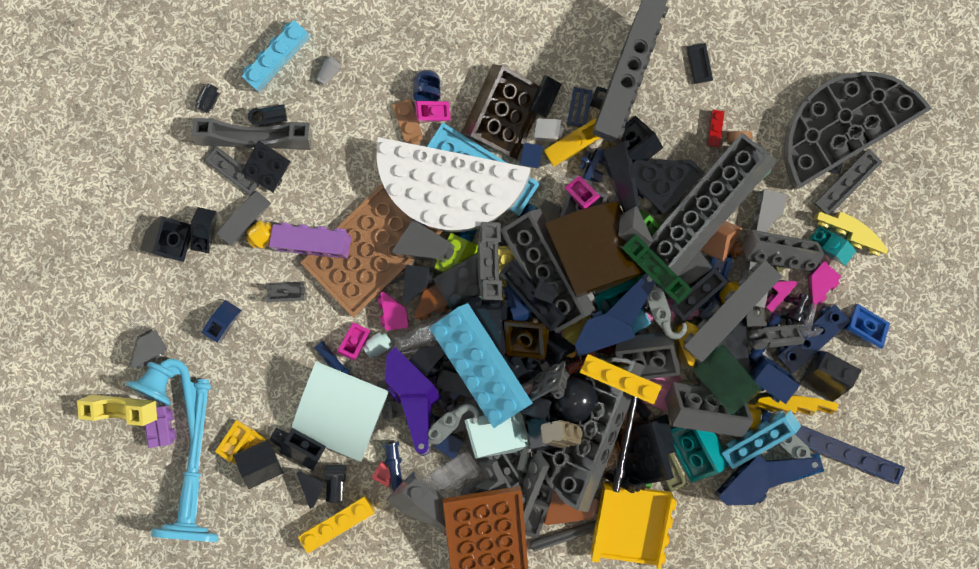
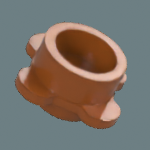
(736, 250)

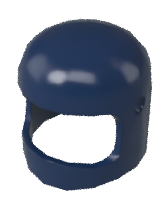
(426, 86)

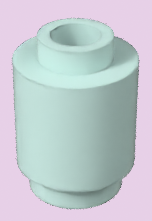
(377, 345)

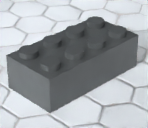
(698, 410)

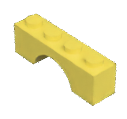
(99, 407)

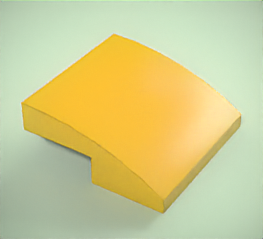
(237, 439)

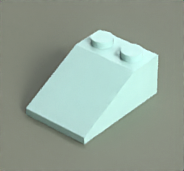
(503, 439)

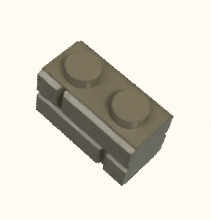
(561, 434)

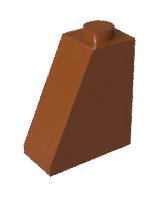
(561, 512)

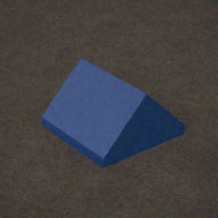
(867, 327)

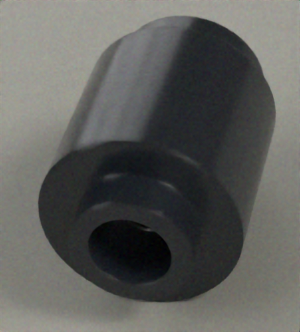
(207, 98)

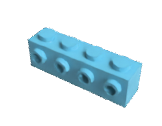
(276, 55)
(761, 439)

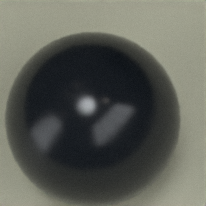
(577, 401)

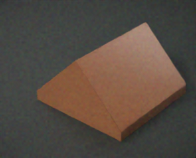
(722, 241)

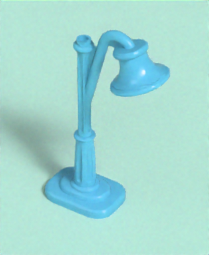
(154, 386)

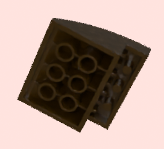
(592, 249)

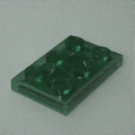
(727, 379)

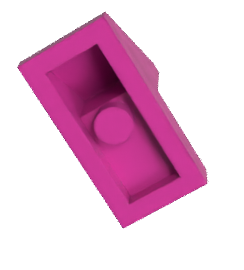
(432, 111)
(781, 290)
(353, 341)

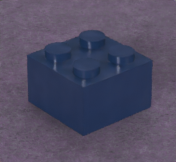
(774, 380)

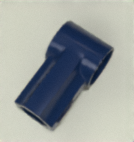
(517, 308)

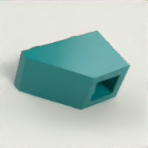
(833, 245)

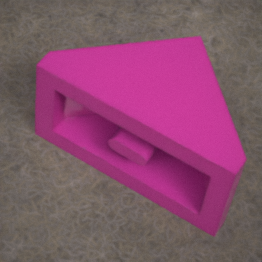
(582, 192)

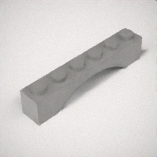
(770, 207)

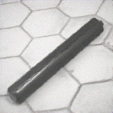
(563, 536)

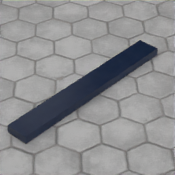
(847, 453)

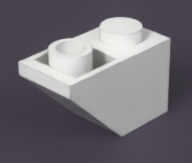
(548, 130)

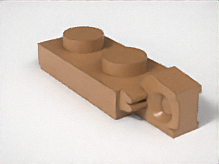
(408, 122)

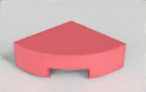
(382, 474)

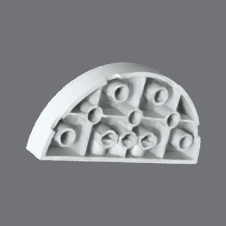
(447, 187)

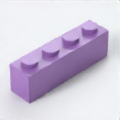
(310, 240)

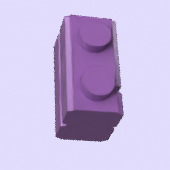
(161, 431)

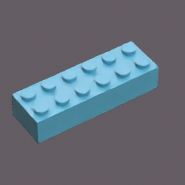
(480, 365)

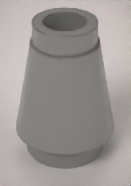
(328, 70)

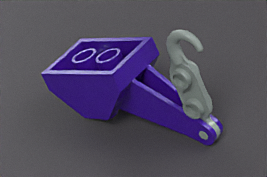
(417, 397)

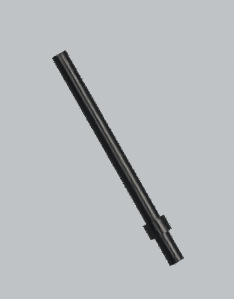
(619, 471)

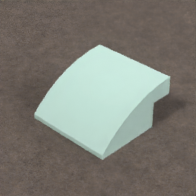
(339, 411)

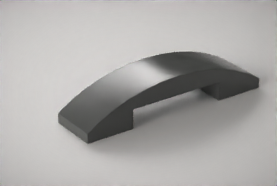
(489, 261)

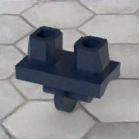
(591, 173)

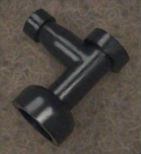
(801, 301)
(785, 313)

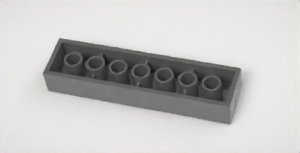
(711, 203)

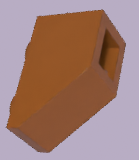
(430, 301)

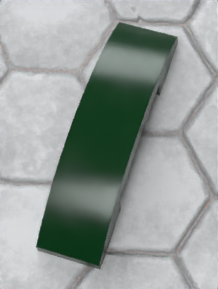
(656, 269)

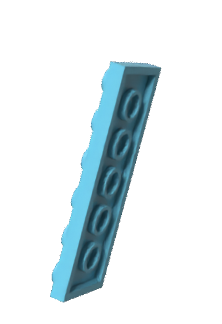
(452, 141)

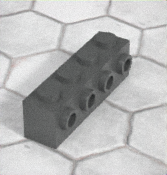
(782, 250)

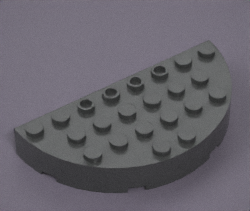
(630, 70)
(844, 120)
(577, 469)

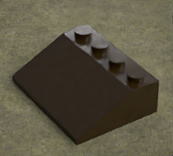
(501, 112)

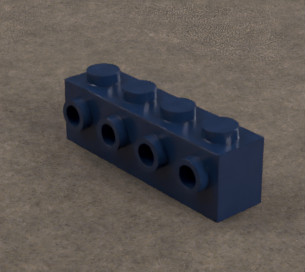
(831, 321)

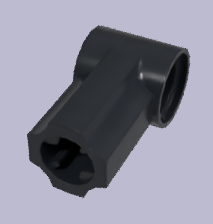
(270, 115)
(335, 479)

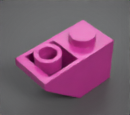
(821, 282)
(394, 314)

